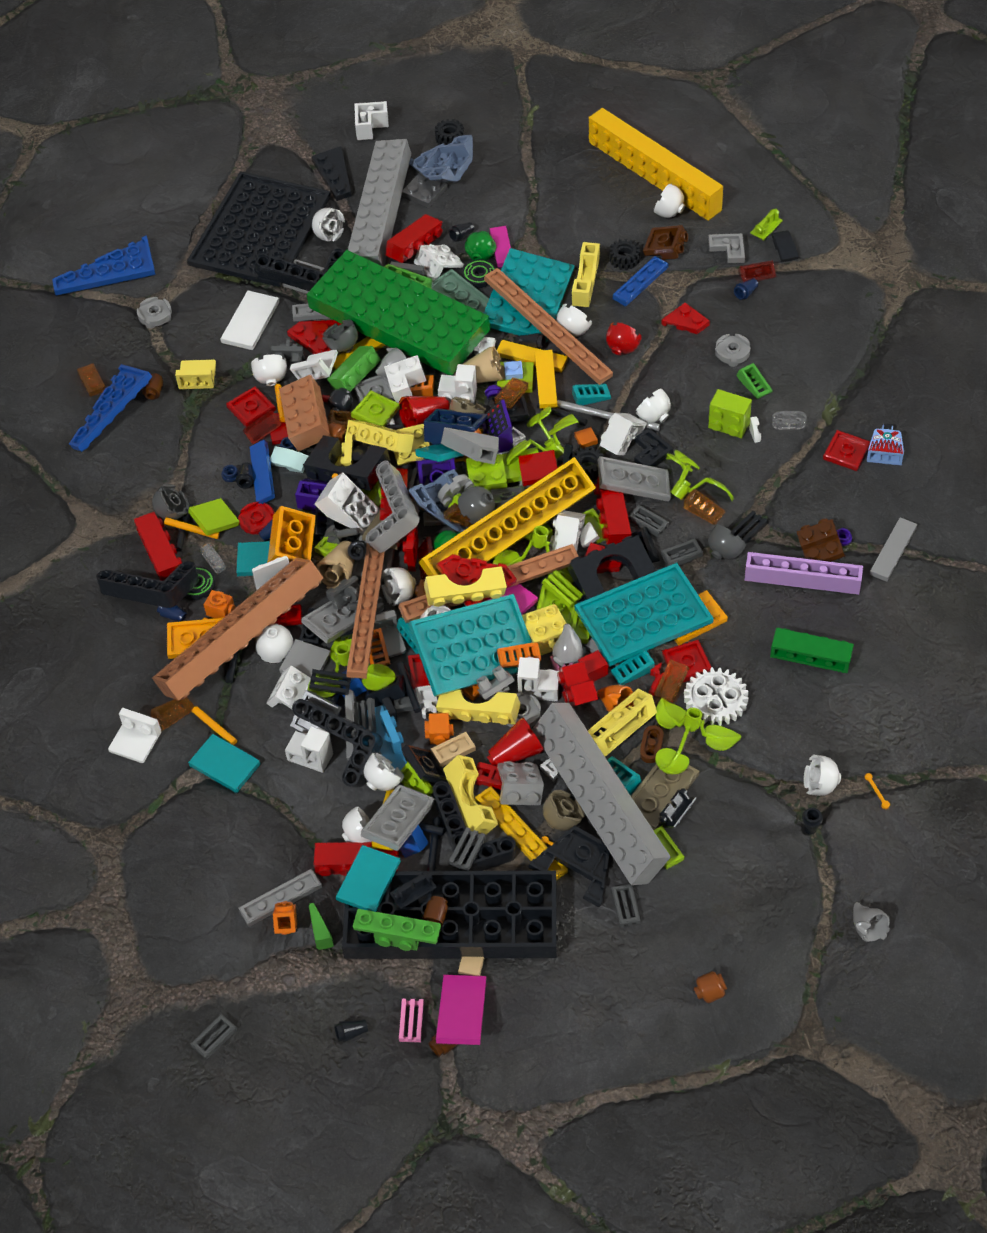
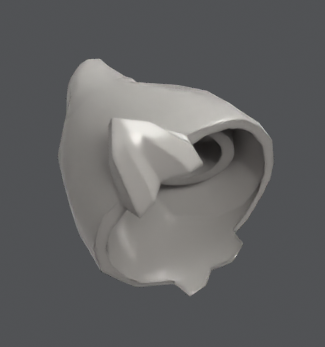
(394, 355)
(568, 647)
(870, 922)

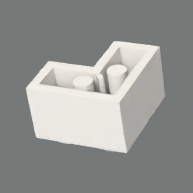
(370, 116)
(403, 375)
(460, 385)
(620, 432)
(567, 529)
(537, 682)
(310, 749)

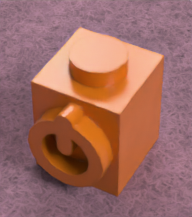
(218, 604)
(438, 728)
(285, 918)

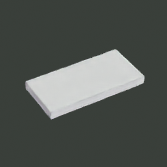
(250, 320)

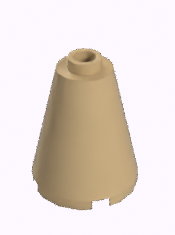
(487, 366)
(336, 565)

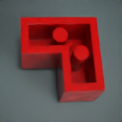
(576, 684)

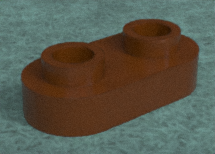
(651, 745)

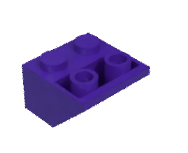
(308, 493)

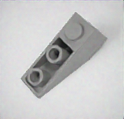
(471, 444)

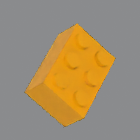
(291, 534)

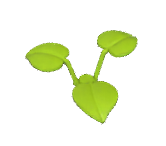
(551, 443)
(682, 486)
(539, 539)
(377, 675)
(670, 716)

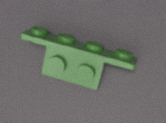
(396, 930)

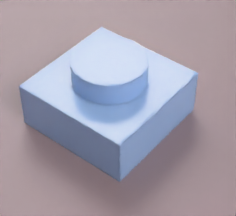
(513, 369)

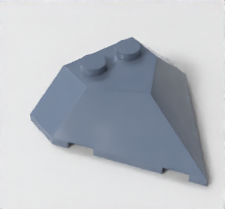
(444, 161)
(428, 502)

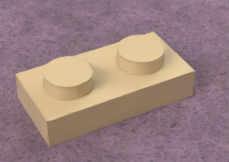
(448, 750)

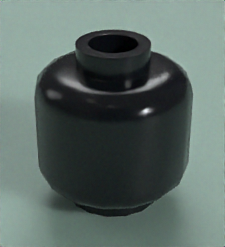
(340, 400)

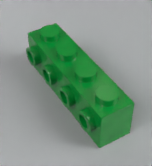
(811, 650)

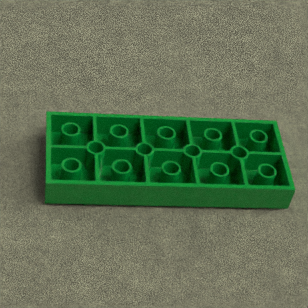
(399, 312)

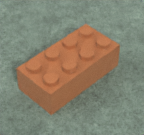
(304, 412)

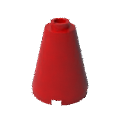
(418, 408)
(515, 744)

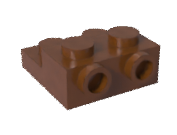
(666, 242)
(821, 541)

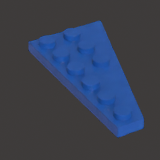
(110, 268)
(110, 403)

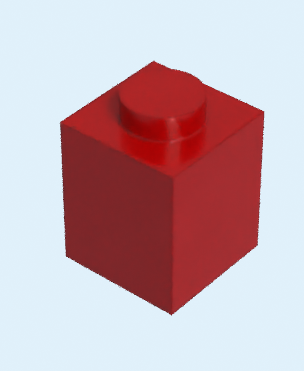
(595, 665)

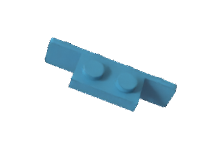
(391, 739)

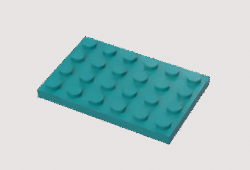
(540, 279)
(643, 614)
(464, 642)

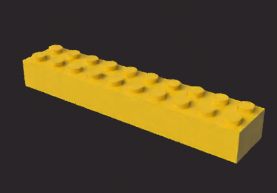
(655, 163)
(516, 517)

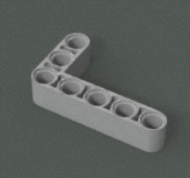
(403, 516)

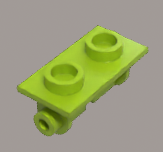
(767, 225)

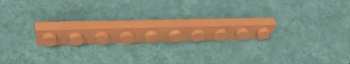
(548, 326)
(523, 571)
(365, 614)

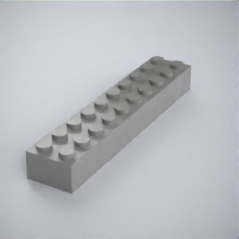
(380, 200)
(601, 794)

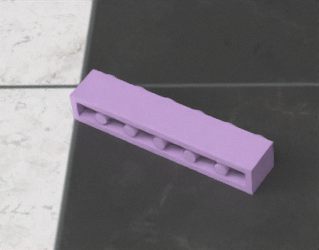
(803, 573)

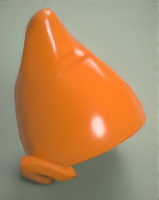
(614, 695)

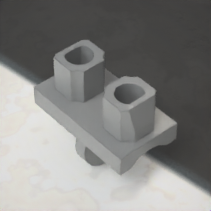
(499, 684)

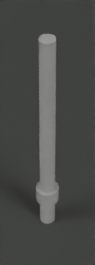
(599, 413)

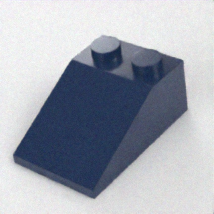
(442, 418)

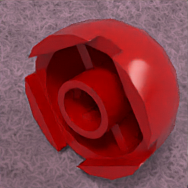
(622, 338)

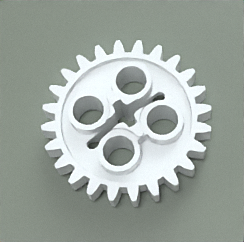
(716, 696)

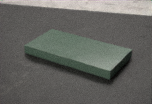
(459, 289)

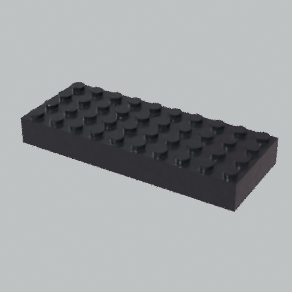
(486, 917)

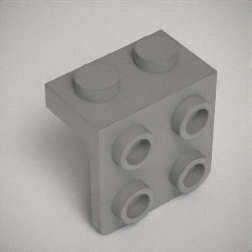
(394, 643)
(520, 783)

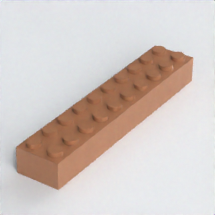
(237, 629)

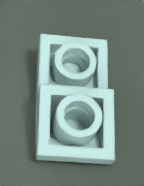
(288, 458)

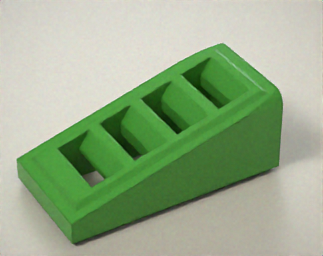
(755, 374)
(321, 933)

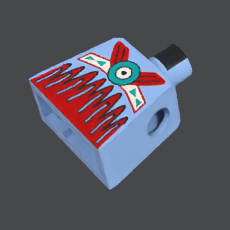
(886, 446)

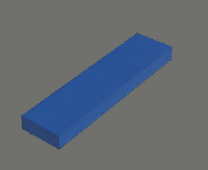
(640, 281)
(262, 472)

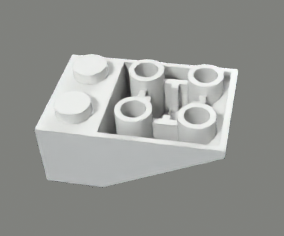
(347, 503)

